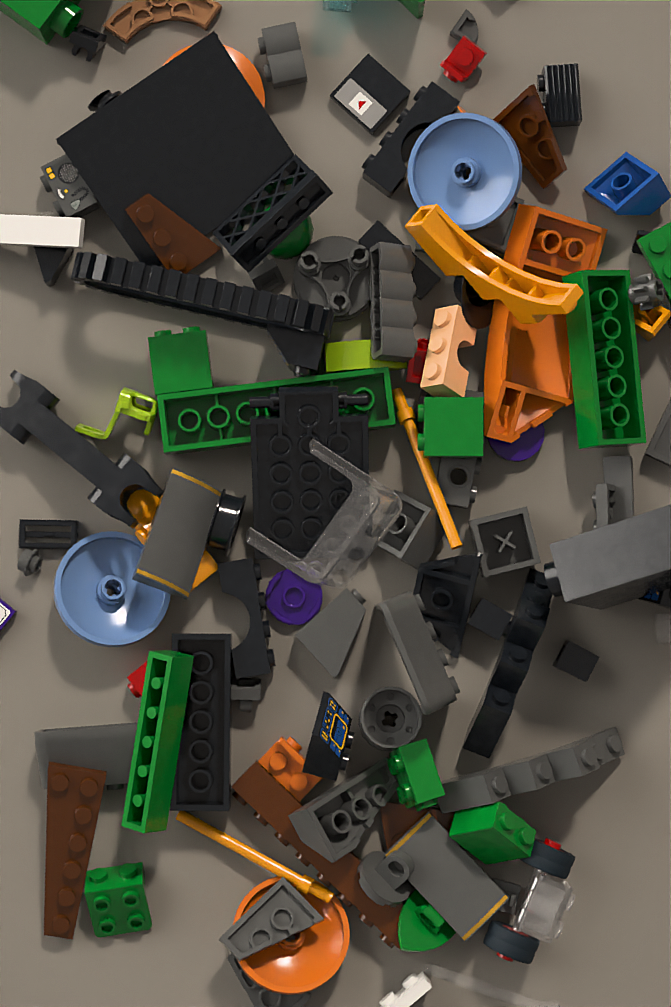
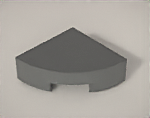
(466, 27)

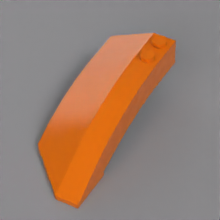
(530, 363)

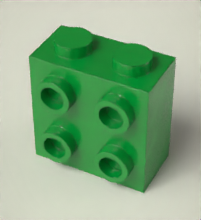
(180, 361)
(451, 427)
(416, 775)
(492, 833)

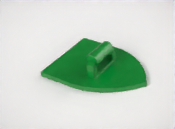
(421, 925)

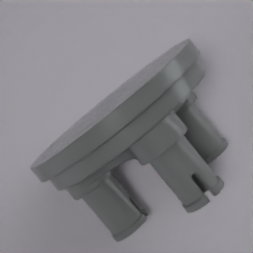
(335, 276)

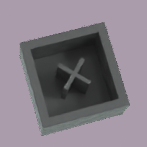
(505, 541)

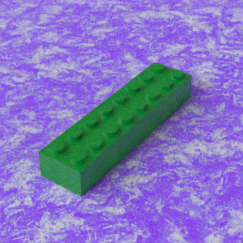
(222, 414)

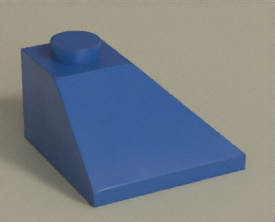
(629, 187)

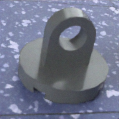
(383, 880)

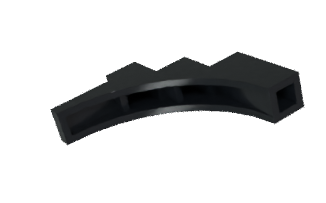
(511, 666)

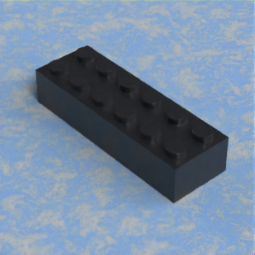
(206, 739)

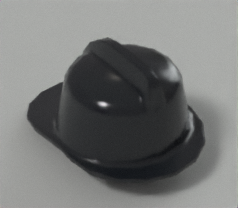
(474, 309)

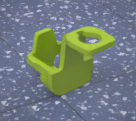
(126, 405)

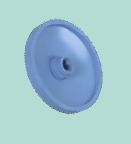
(440, 166)
(82, 597)

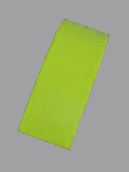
(355, 356)

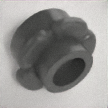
(29, 562)

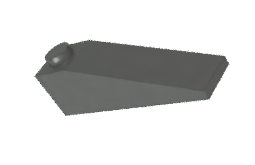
(342, 814)

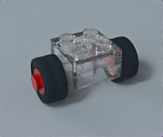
(540, 907)

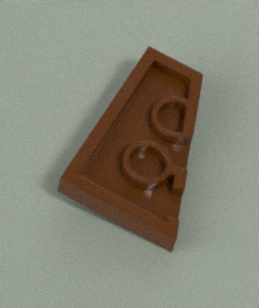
(399, 820)

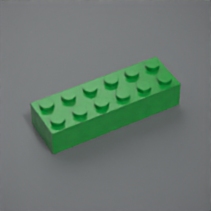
(605, 361)

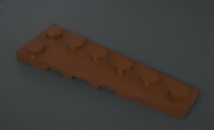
(72, 817)

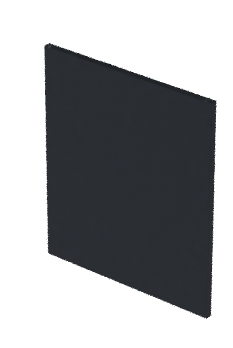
(184, 137)

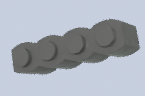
(391, 302)

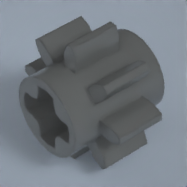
(646, 291)

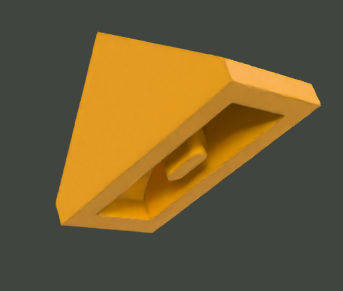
(650, 321)

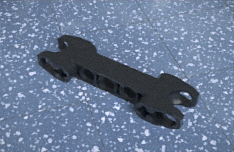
(112, 480)

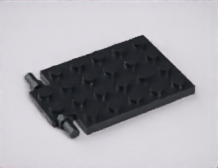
(290, 486)

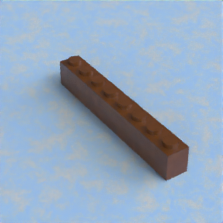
(273, 806)

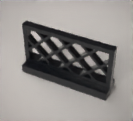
(285, 214)

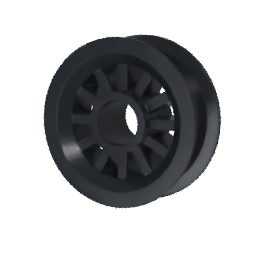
(225, 522)

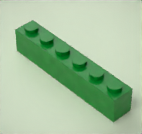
(157, 741)

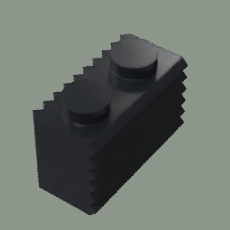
(561, 94)

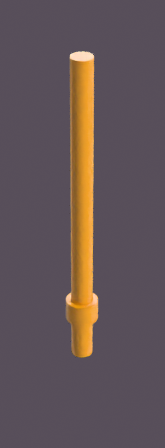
(406, 417)
(304, 883)

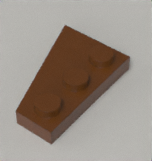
(534, 137)
(169, 236)

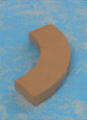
(143, 13)

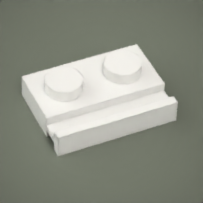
(413, 989)

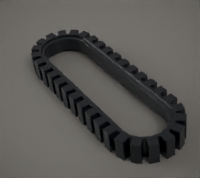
(199, 294)

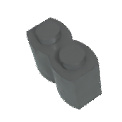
(283, 54)

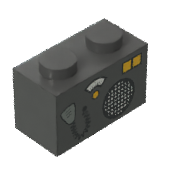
(69, 188)

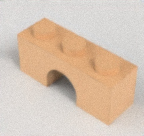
(442, 371)

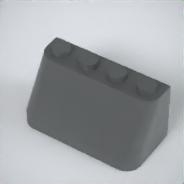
(91, 747)

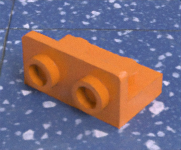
(286, 766)

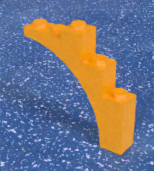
(491, 277)

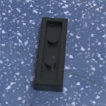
(422, 275)

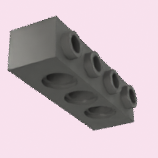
(463, 494)

